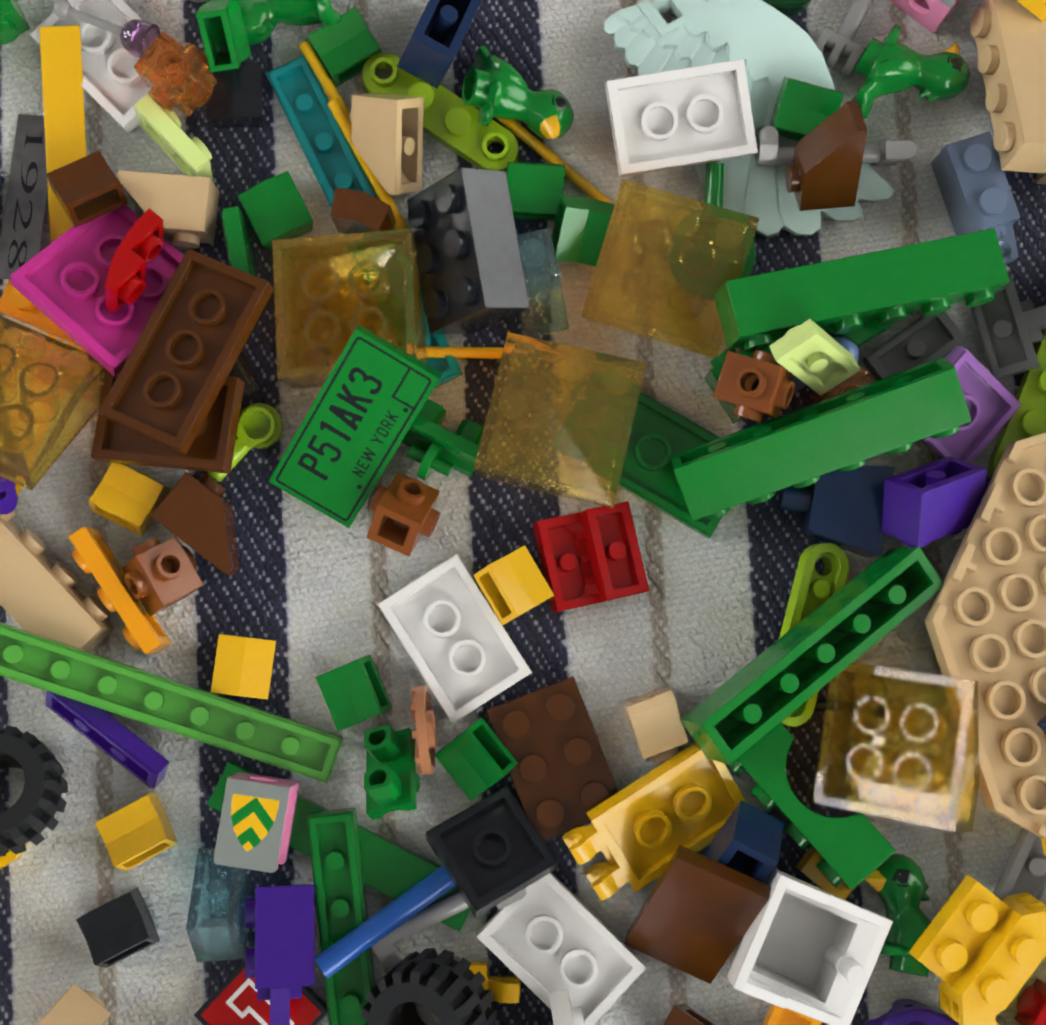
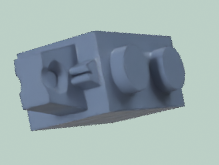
(977, 191)

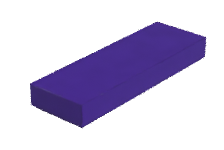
(111, 738)

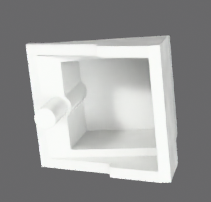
(808, 951)

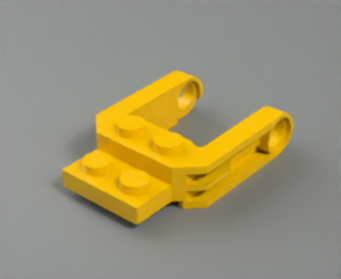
(982, 950)

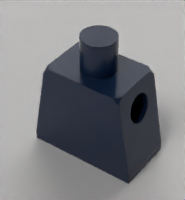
(842, 508)

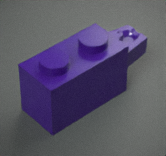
(932, 500)
(283, 945)

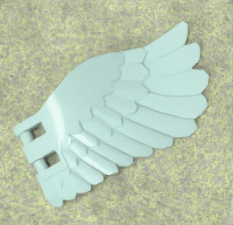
(770, 49)

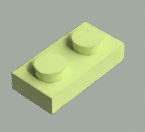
(165, 130)
(814, 357)

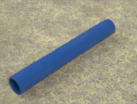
(384, 922)

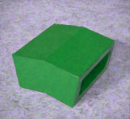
(223, 34)
(344, 46)
(802, 108)
(535, 189)
(276, 210)
(580, 229)
(354, 692)
(476, 759)

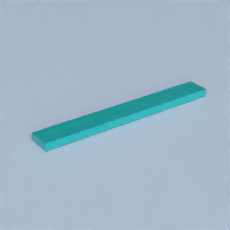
(334, 160)

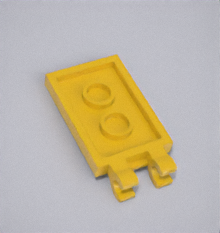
(647, 821)

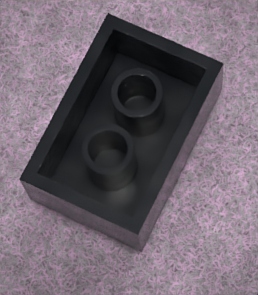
(467, 252)

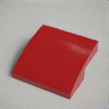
(590, 556)

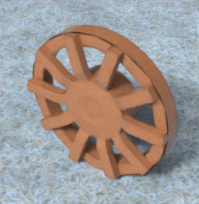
(425, 729)

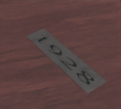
(25, 196)

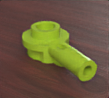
(257, 428)

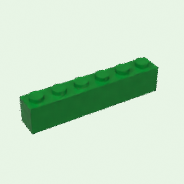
(862, 289)
(821, 439)
(811, 654)

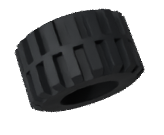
(40, 793)
(432, 981)

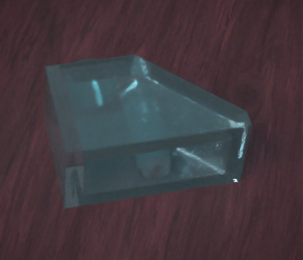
(543, 285)
(217, 910)

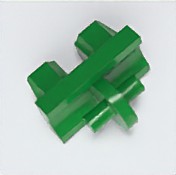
(440, 448)
(390, 771)

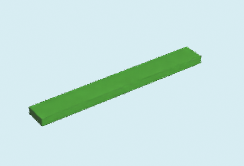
(166, 703)

